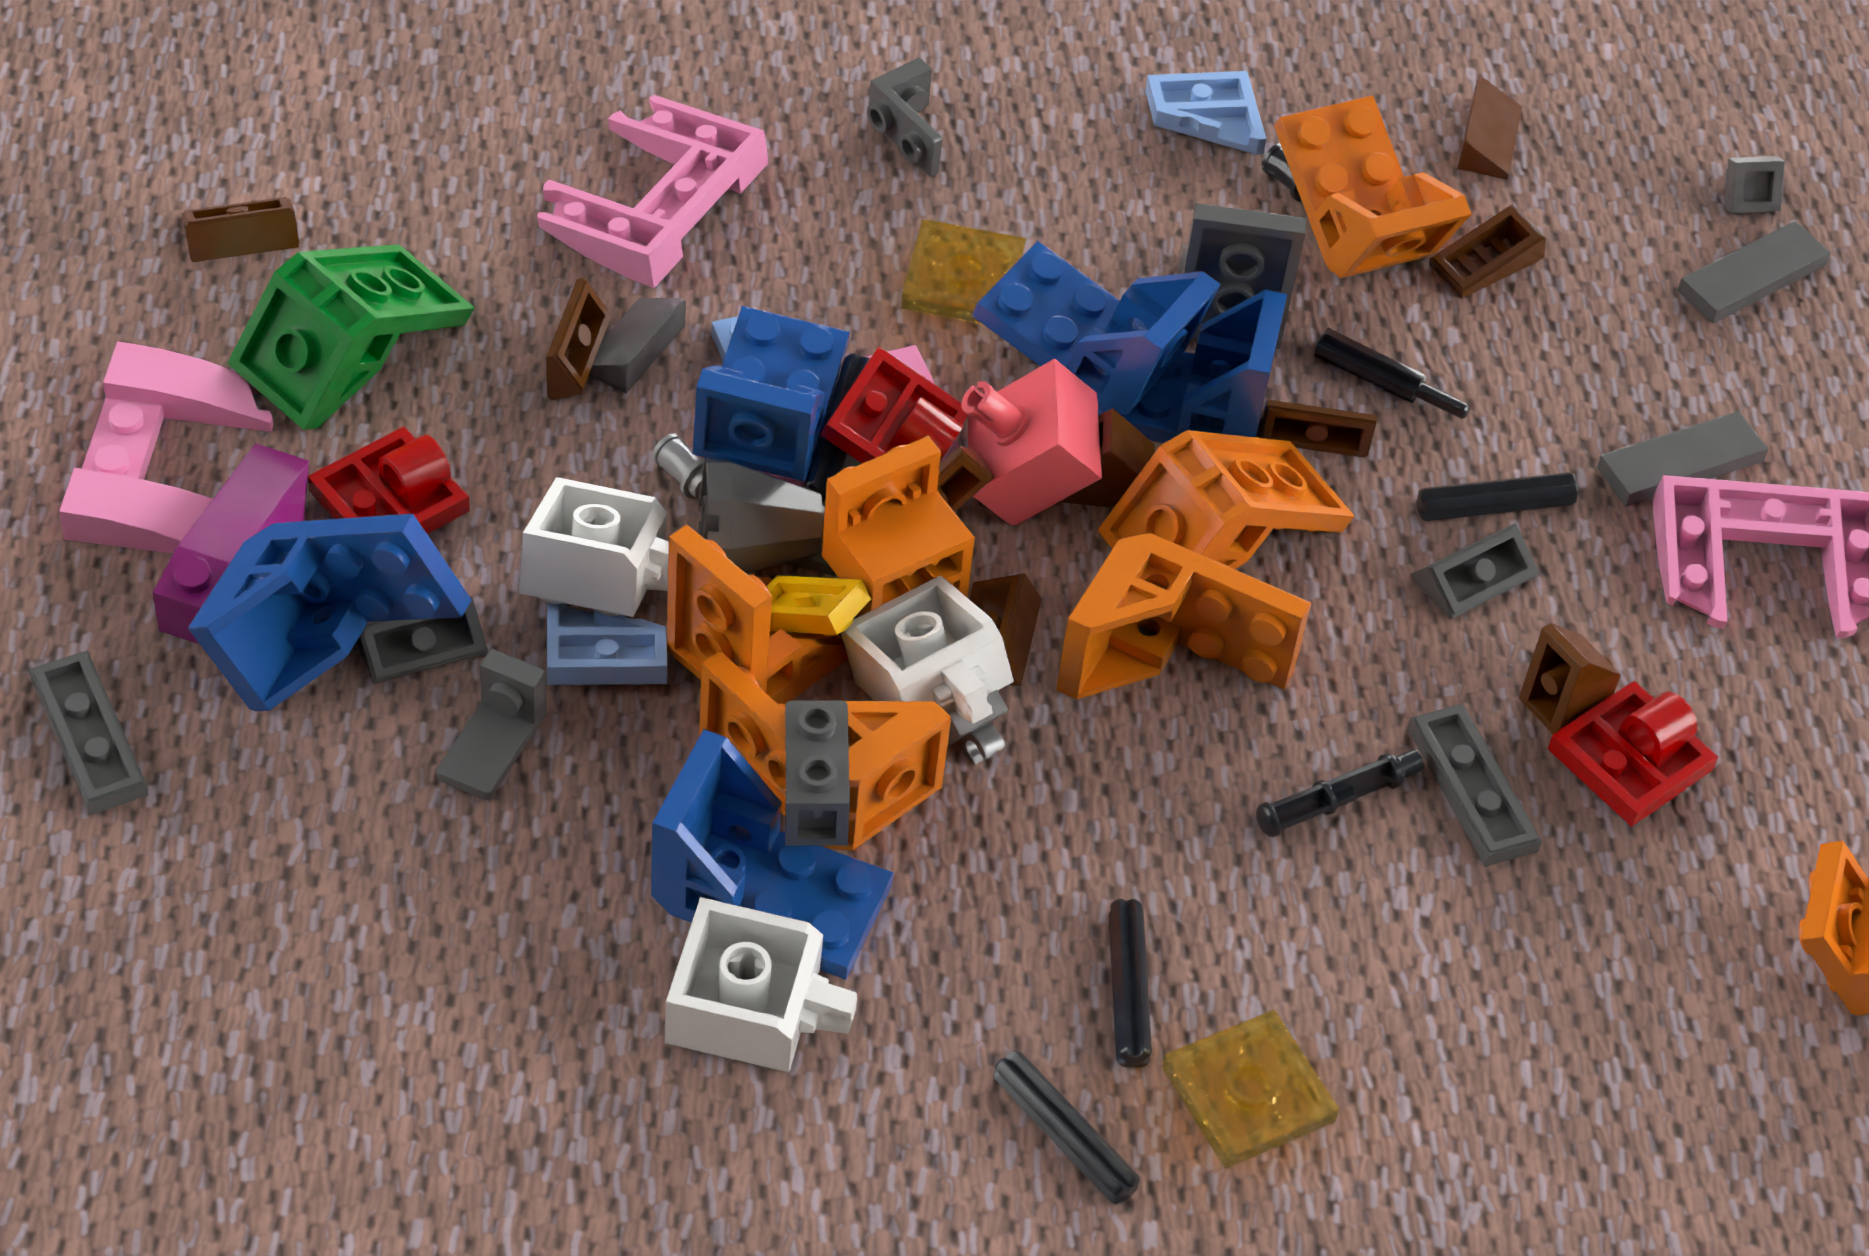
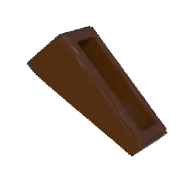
(1509, 224)

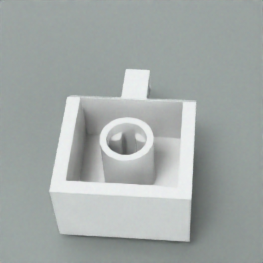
(594, 548)
(929, 649)
(752, 987)

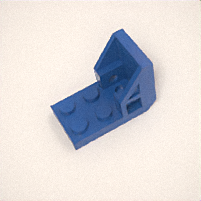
(1106, 342)
(1224, 380)
(769, 393)
(307, 592)
(725, 844)

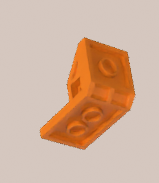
(1357, 192)
(1225, 496)
(1184, 602)
(725, 610)
(892, 745)

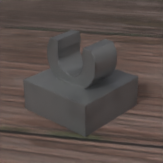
(1754, 184)
(981, 738)

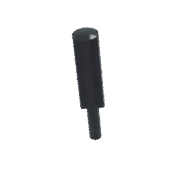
(1384, 372)

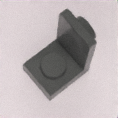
(894, 110)
(500, 727)
(817, 773)

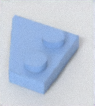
(1208, 107)
(603, 648)

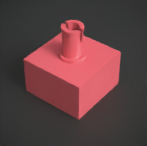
(1035, 440)

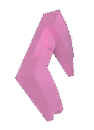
(646, 240)
(142, 386)
(1701, 512)

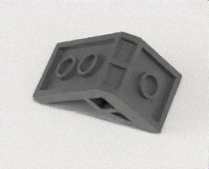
(1244, 254)

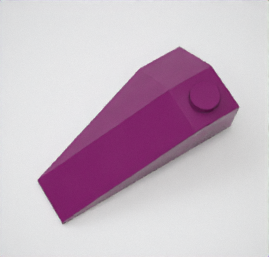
(260, 492)

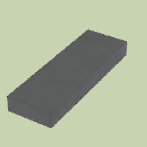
(1753, 272)
(1693, 452)
(88, 732)
(1474, 785)

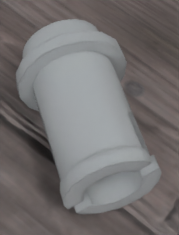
(680, 463)

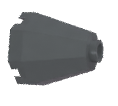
(758, 516)

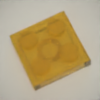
(956, 268)
(1250, 1088)

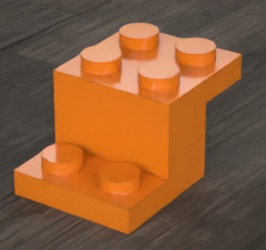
(894, 525)
(1838, 924)

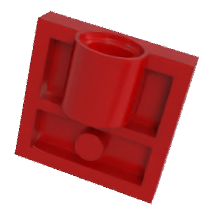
(892, 408)
(392, 478)
(1635, 750)

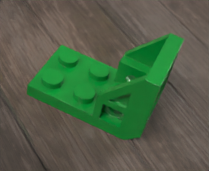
(333, 323)

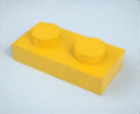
(815, 604)

